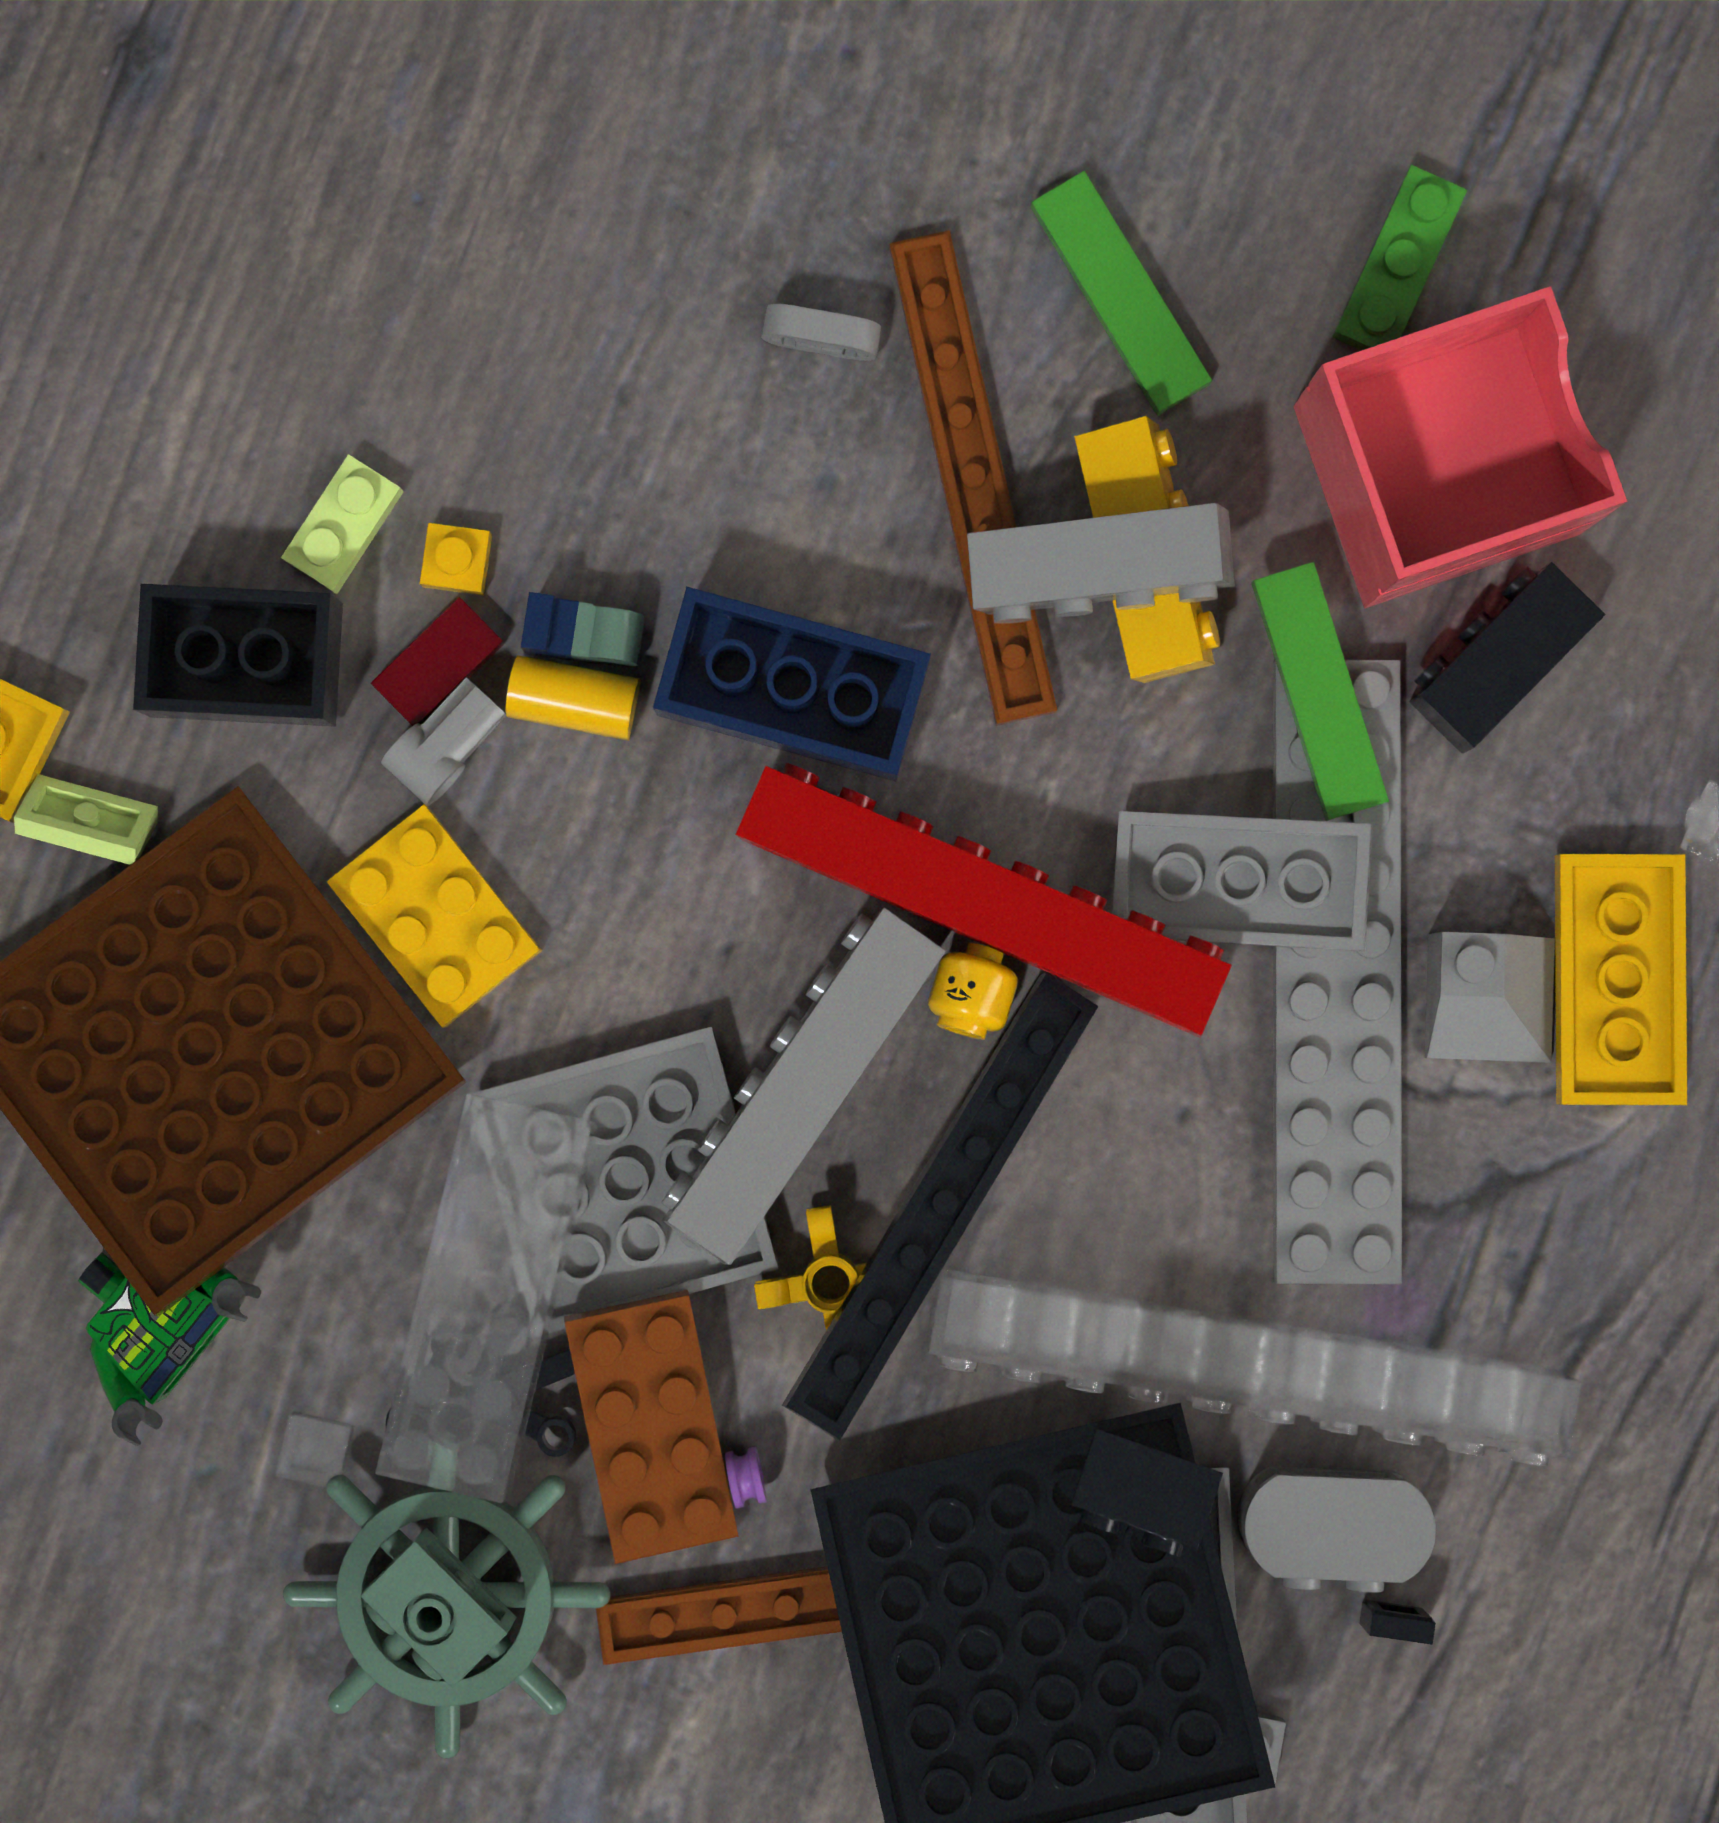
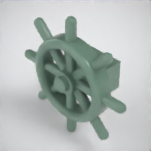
(440, 1604)

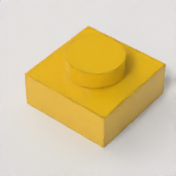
(456, 559)

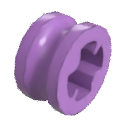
(745, 1477)

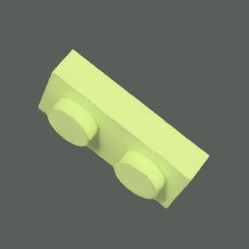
(342, 524)
(86, 819)

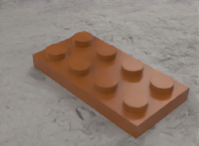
(651, 1426)

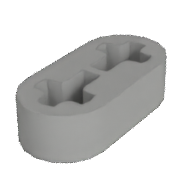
(821, 332)

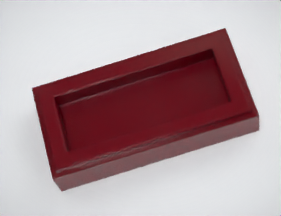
(437, 662)

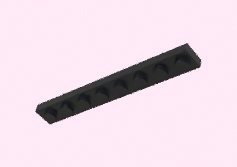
(940, 1207)

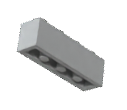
(1101, 561)

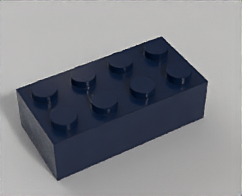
(791, 684)

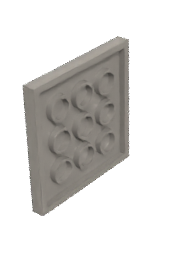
(651, 1119)

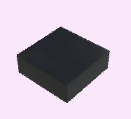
(1397, 1622)

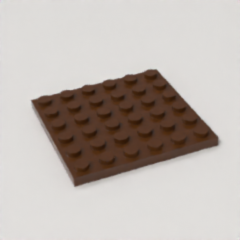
(205, 1051)

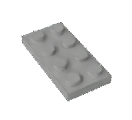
(1246, 878)

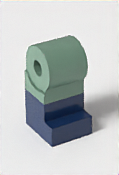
(581, 631)

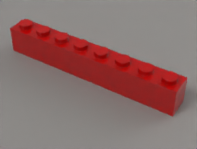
(984, 900)

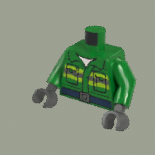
(150, 1354)

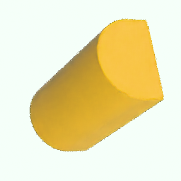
(572, 697)

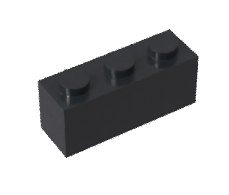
(1504, 655)

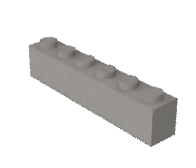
(802, 1086)

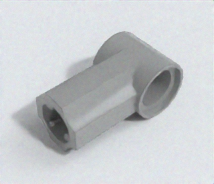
(433, 754)

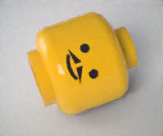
(973, 991)

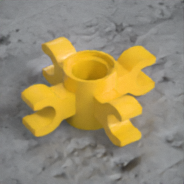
(800, 1287)

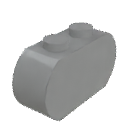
(1336, 1526)

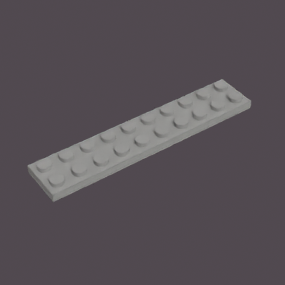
(1341, 1035)

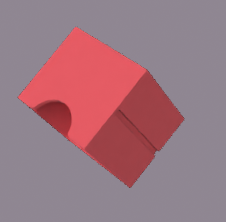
(1455, 448)

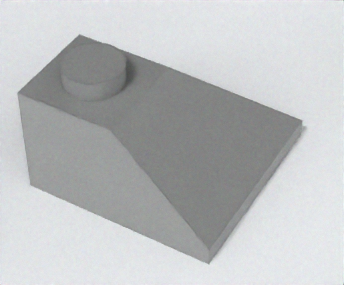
(1489, 997)

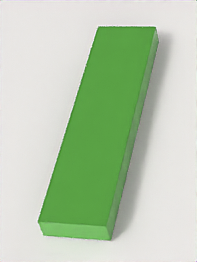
(1120, 293)
(1319, 691)

